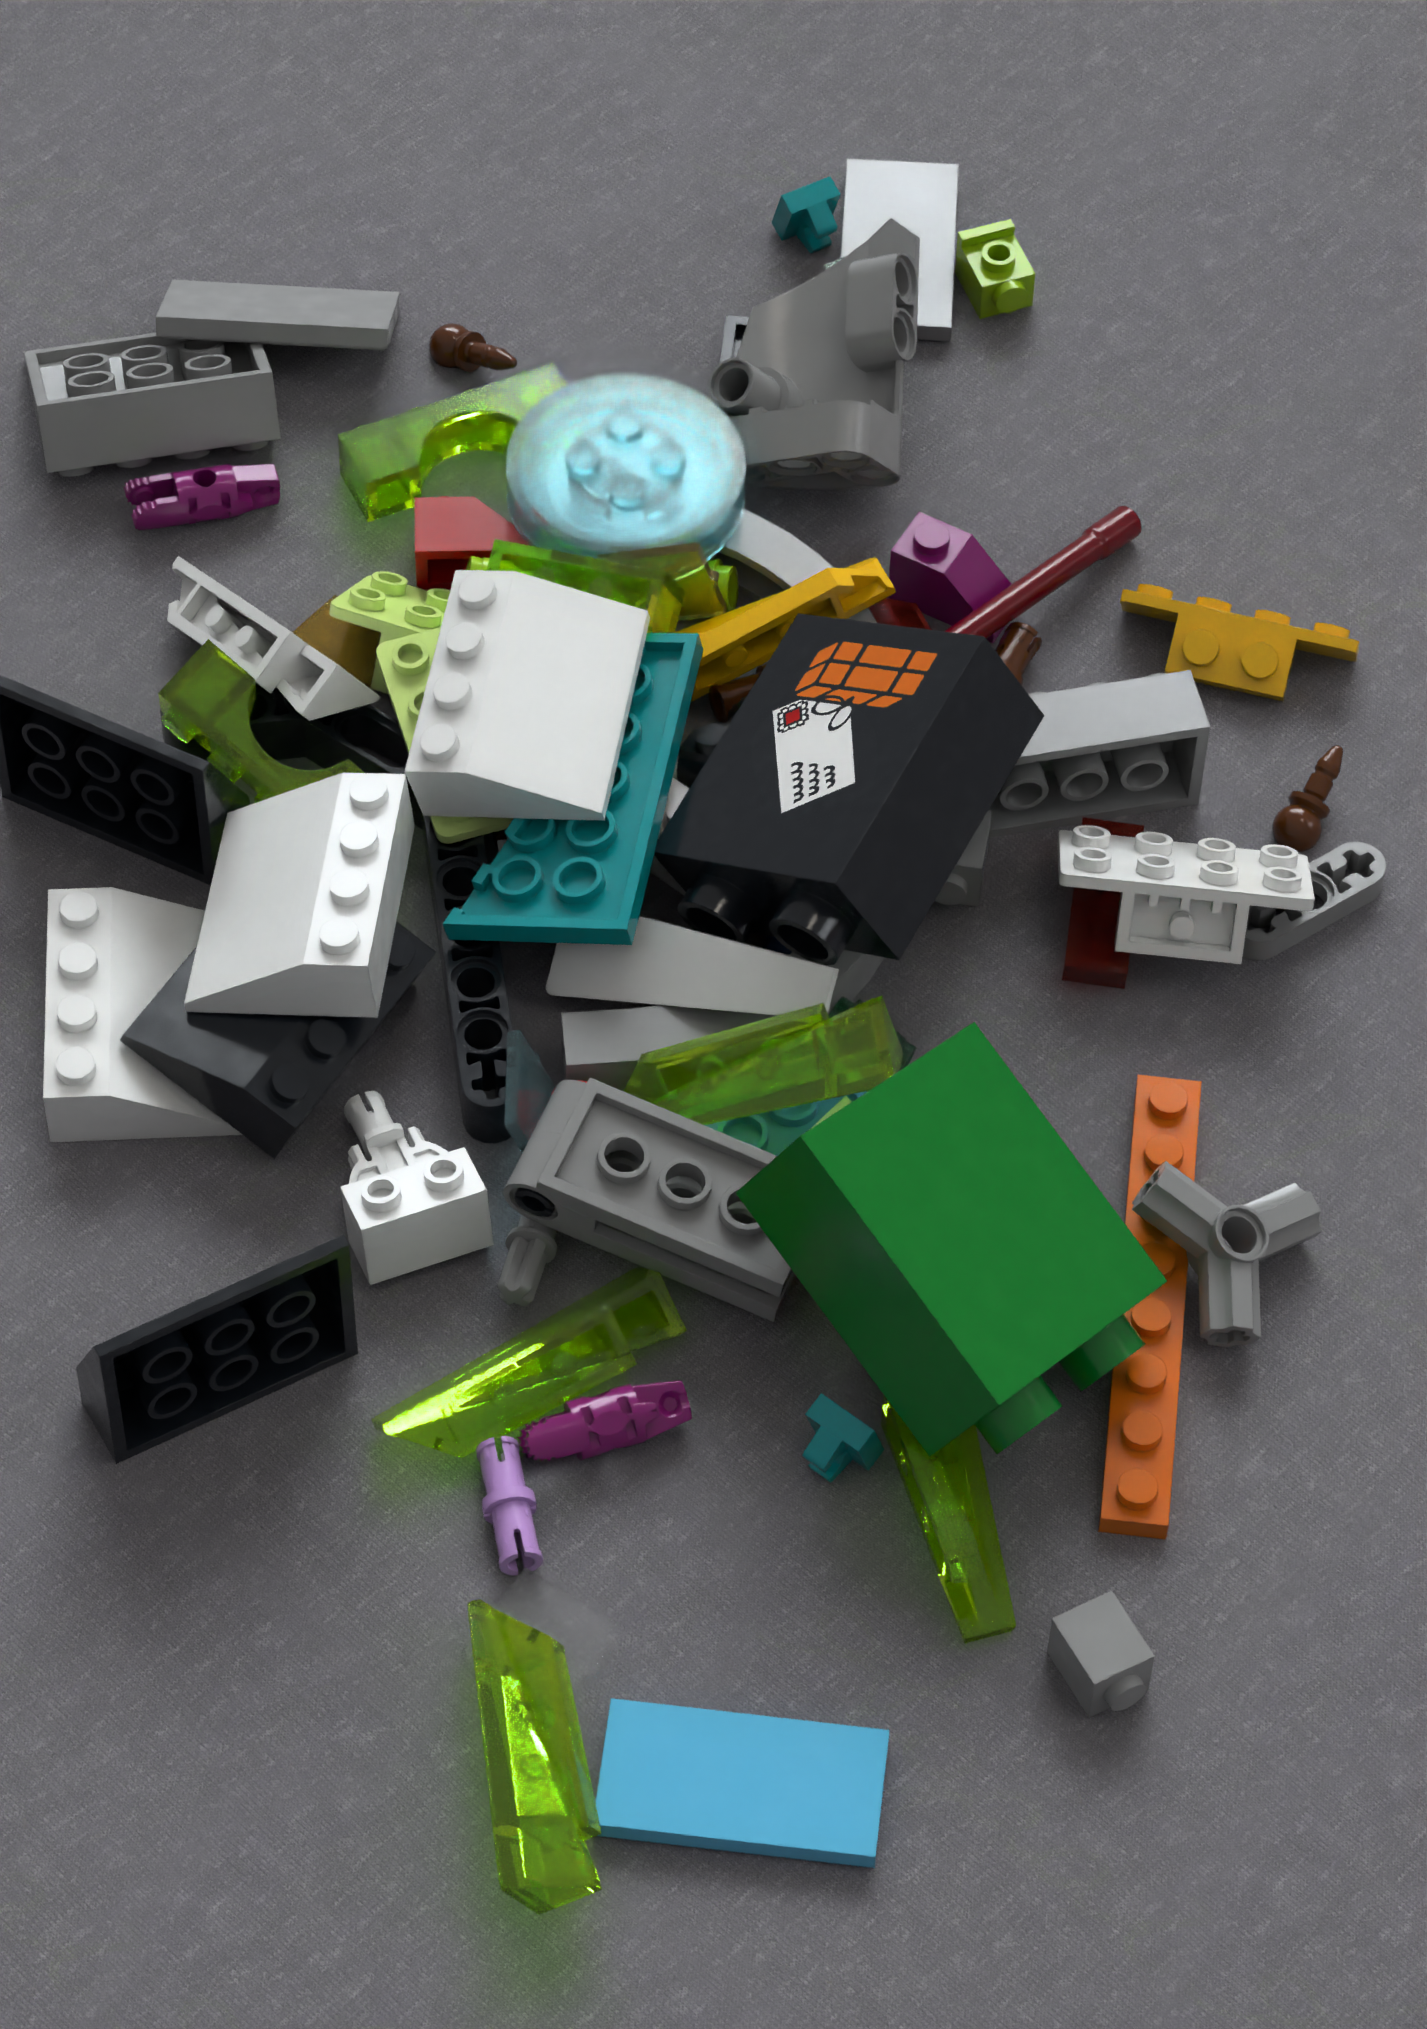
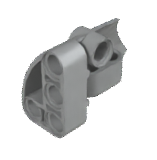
(828, 372)

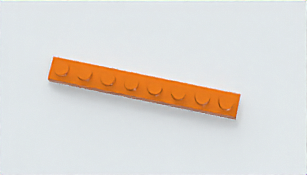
(1147, 1382)

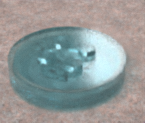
(625, 468)

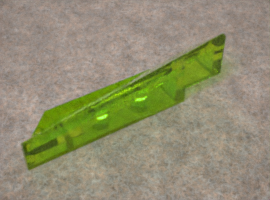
(771, 1063)
(539, 1367)
(957, 1523)
(533, 1762)

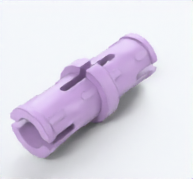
(509, 1505)

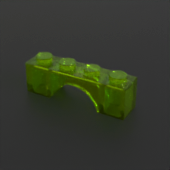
(392, 457)
(213, 705)

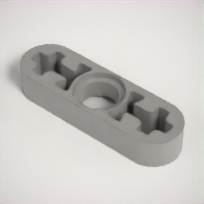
(1326, 873)

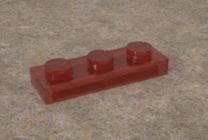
(1092, 927)

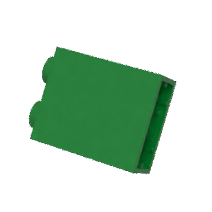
(956, 1245)

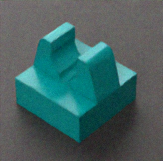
(808, 214)
(838, 1440)

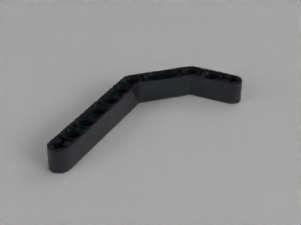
(467, 966)

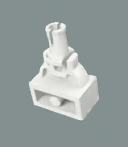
(407, 1201)

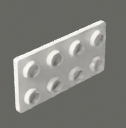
(1183, 894)

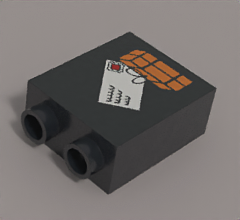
(847, 787)

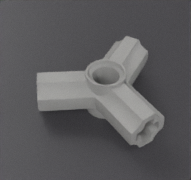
(1225, 1275)

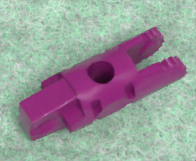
(201, 494)
(607, 1421)

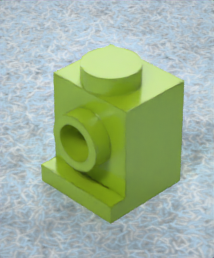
(994, 269)

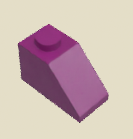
(943, 571)

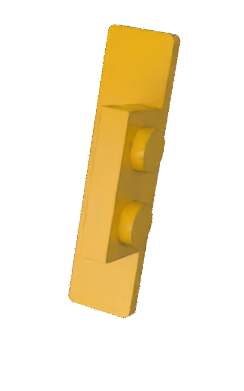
(1233, 648)

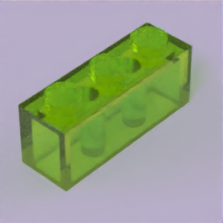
(616, 581)

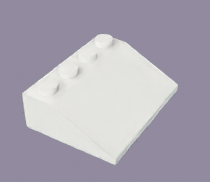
(525, 700)
(306, 901)
(102, 970)

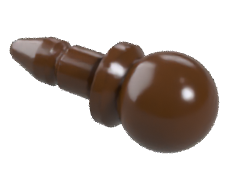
(467, 350)
(1300, 822)

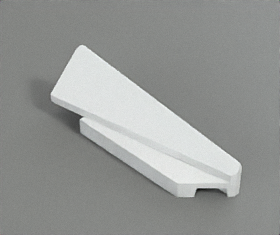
(263, 647)
(690, 970)

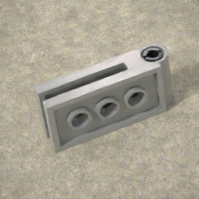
(650, 1193)

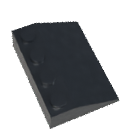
(113, 781)
(263, 1068)
(221, 1351)

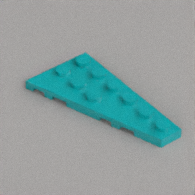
(591, 875)

